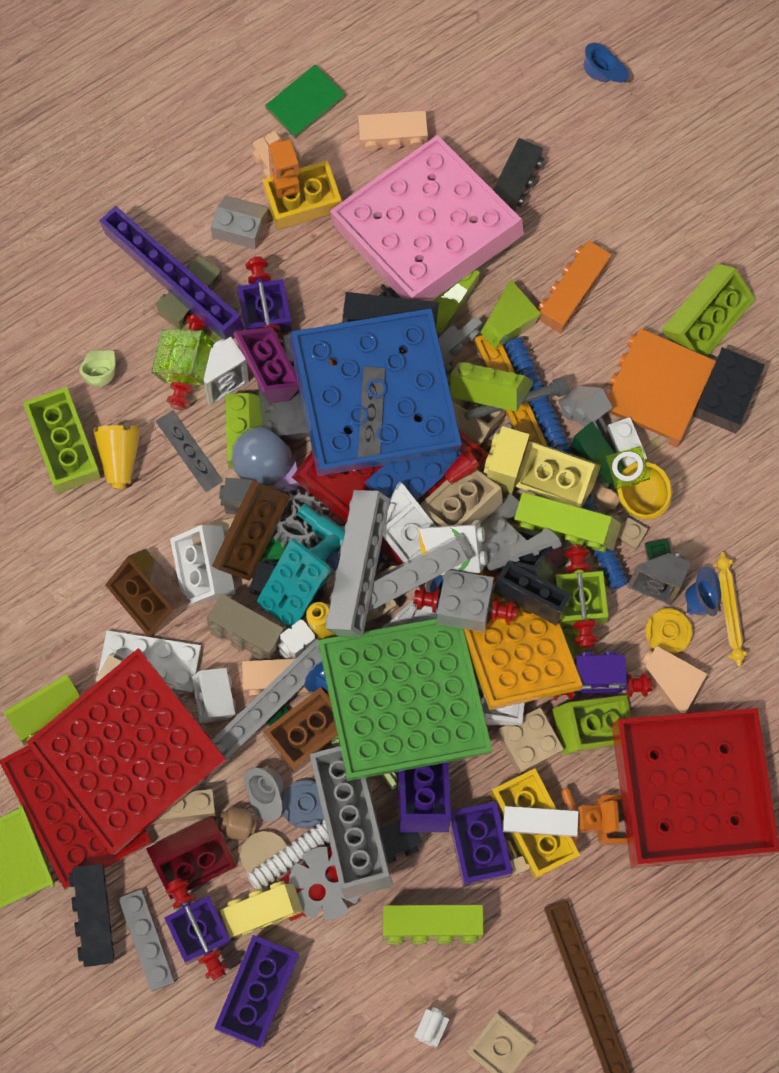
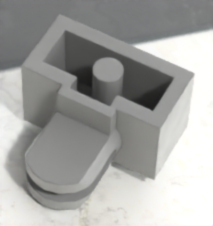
(586, 406)

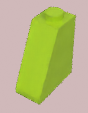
(509, 316)

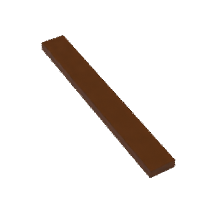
(586, 988)

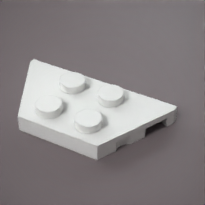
(403, 522)

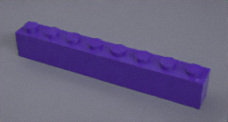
(171, 274)

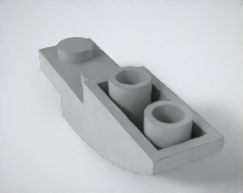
(452, 341)

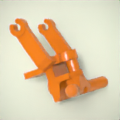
(599, 818)

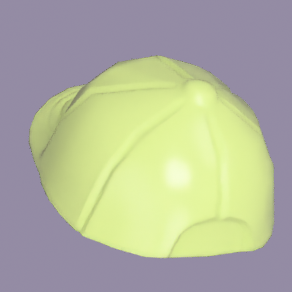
(98, 368)

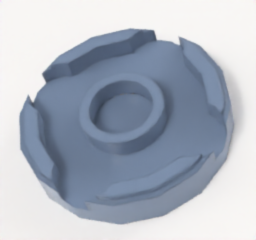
(302, 804)

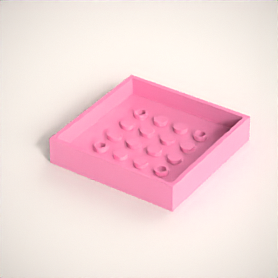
(427, 222)

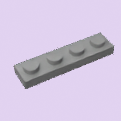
(146, 940)

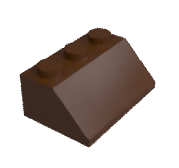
(147, 592)

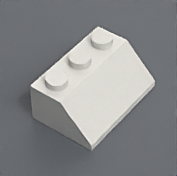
(224, 371)
(194, 563)

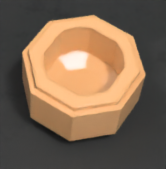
(608, 498)

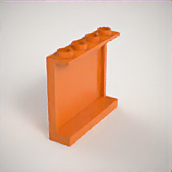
(658, 384)

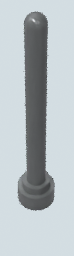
(558, 387)

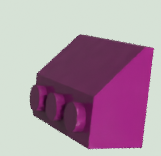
(268, 363)

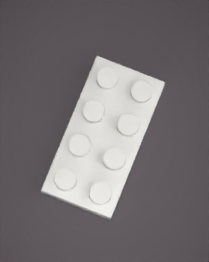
(172, 659)

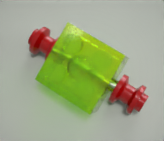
(182, 360)

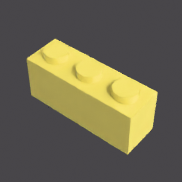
(261, 909)

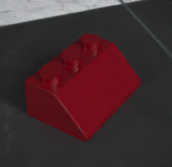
(192, 854)

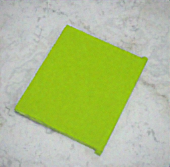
(21, 859)

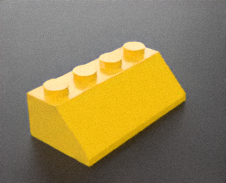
(541, 852)

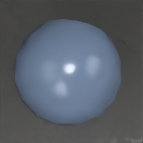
(261, 456)

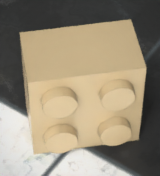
(530, 743)

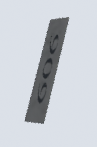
(368, 441)
(189, 451)

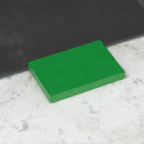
(305, 101)

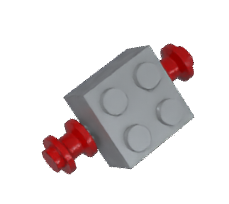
(465, 602)

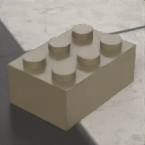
(244, 628)

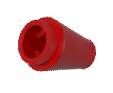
(461, 467)

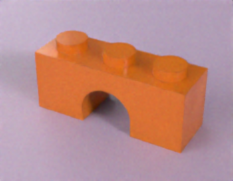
(283, 168)

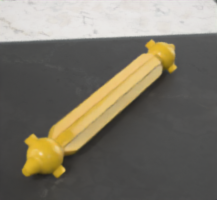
(731, 609)

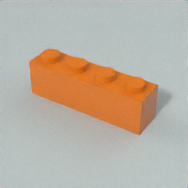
(574, 286)

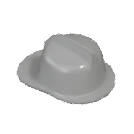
(264, 792)

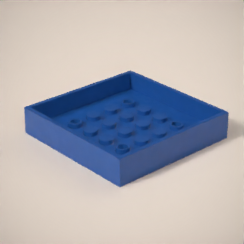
(412, 387)

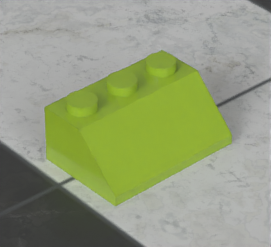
(489, 386)
(241, 414)
(41, 707)

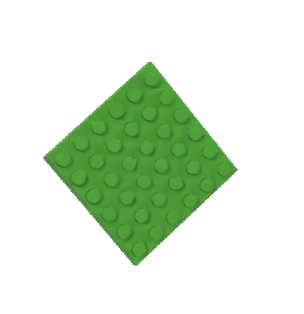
(403, 698)

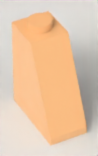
(673, 678)

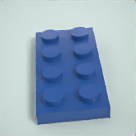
(415, 474)

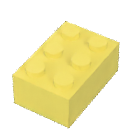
(506, 458)

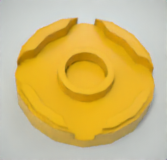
(668, 630)

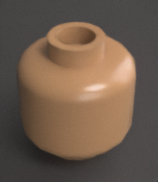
(237, 823)

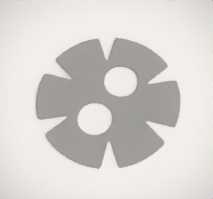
(306, 877)

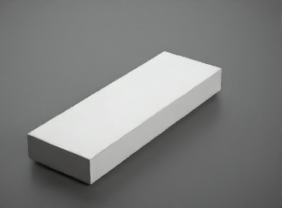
(540, 821)

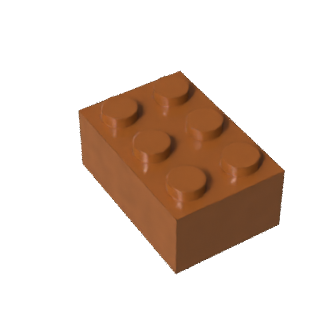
(303, 731)

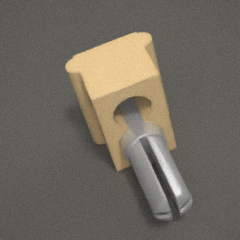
(517, 863)

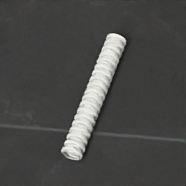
(288, 857)

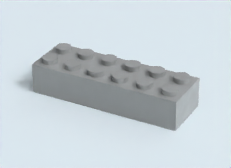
(351, 826)

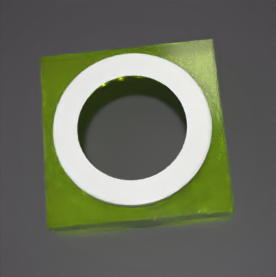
(628, 481)

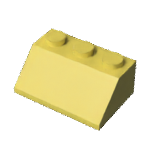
(557, 474)

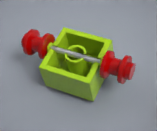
(588, 598)

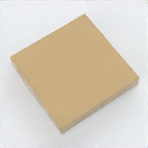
(500, 1047)

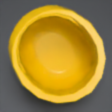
(648, 498)

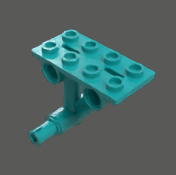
(301, 570)

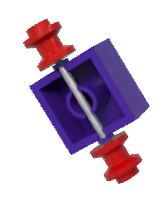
(264, 301)
(607, 675)
(197, 930)

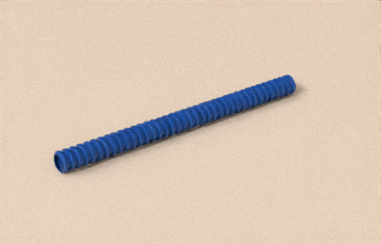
(556, 440)

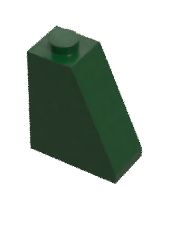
(593, 447)

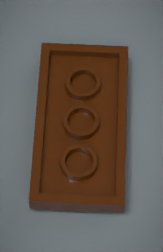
(251, 530)

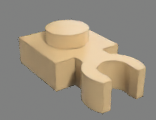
(630, 532)

